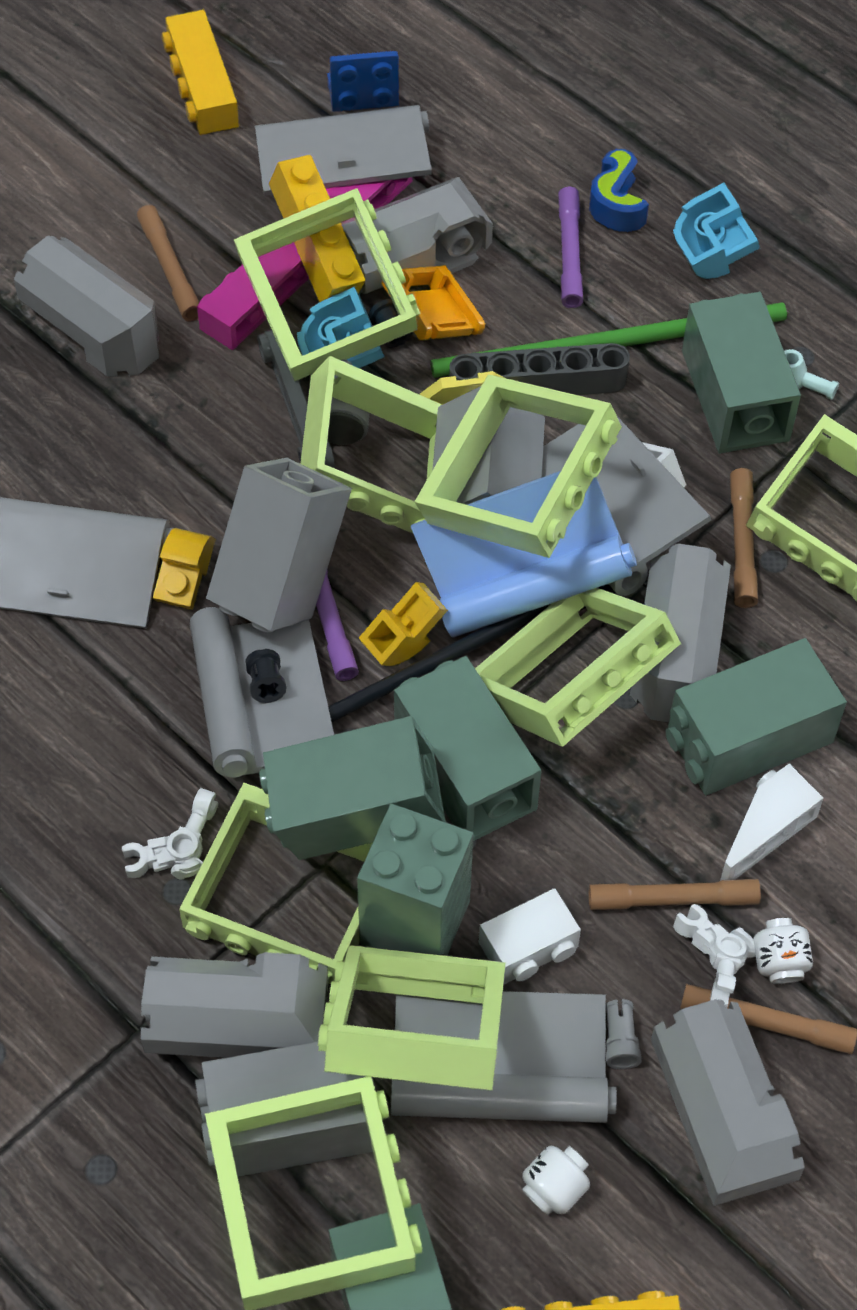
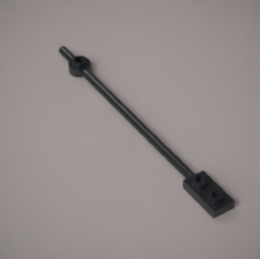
(432, 661)

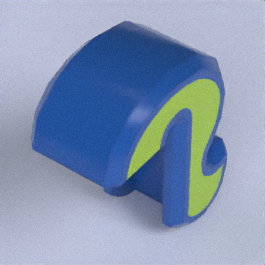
(609, 196)

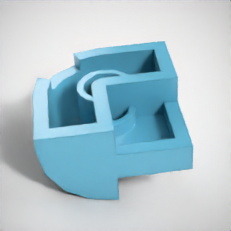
(713, 233)
(335, 320)

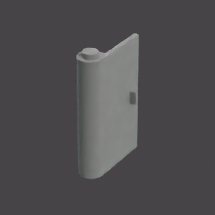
(350, 146)
(642, 495)
(79, 562)
(236, 722)
(545, 1063)

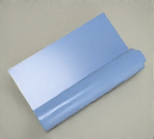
(495, 582)

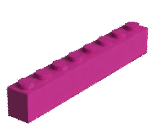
(233, 307)

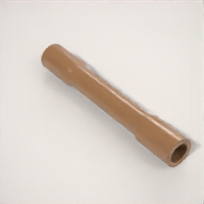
(181, 289)
(745, 574)
(626, 896)
(818, 1031)

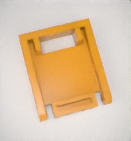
(445, 308)

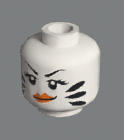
(783, 951)
(556, 1179)

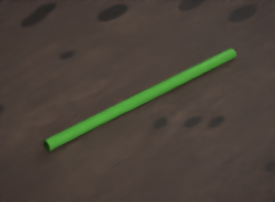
(624, 337)

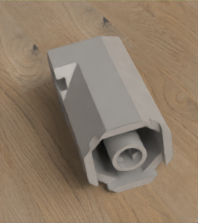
(425, 230)
(90, 306)
(694, 595)
(232, 1006)
(727, 1102)

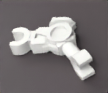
(178, 850)
(725, 949)

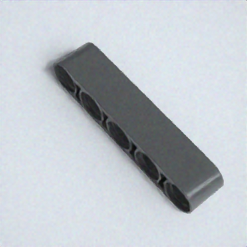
(564, 369)

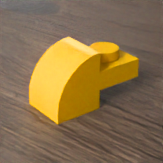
(183, 564)
(403, 630)

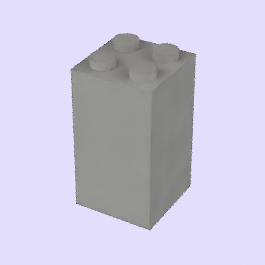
(511, 456)
(278, 543)
(289, 1143)

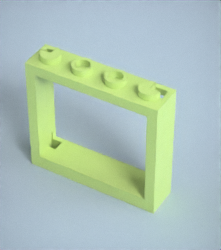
(305, 224)
(380, 399)
(472, 438)
(788, 536)
(597, 684)
(240, 939)
(410, 1054)
(329, 1276)

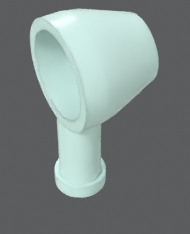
(809, 380)

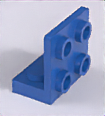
(364, 81)

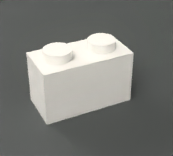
(530, 936)

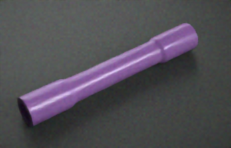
(571, 277)
(338, 645)

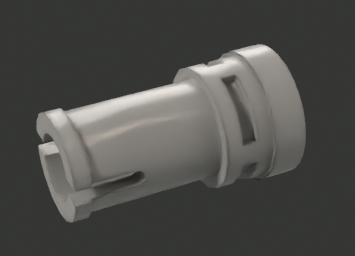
(622, 1045)

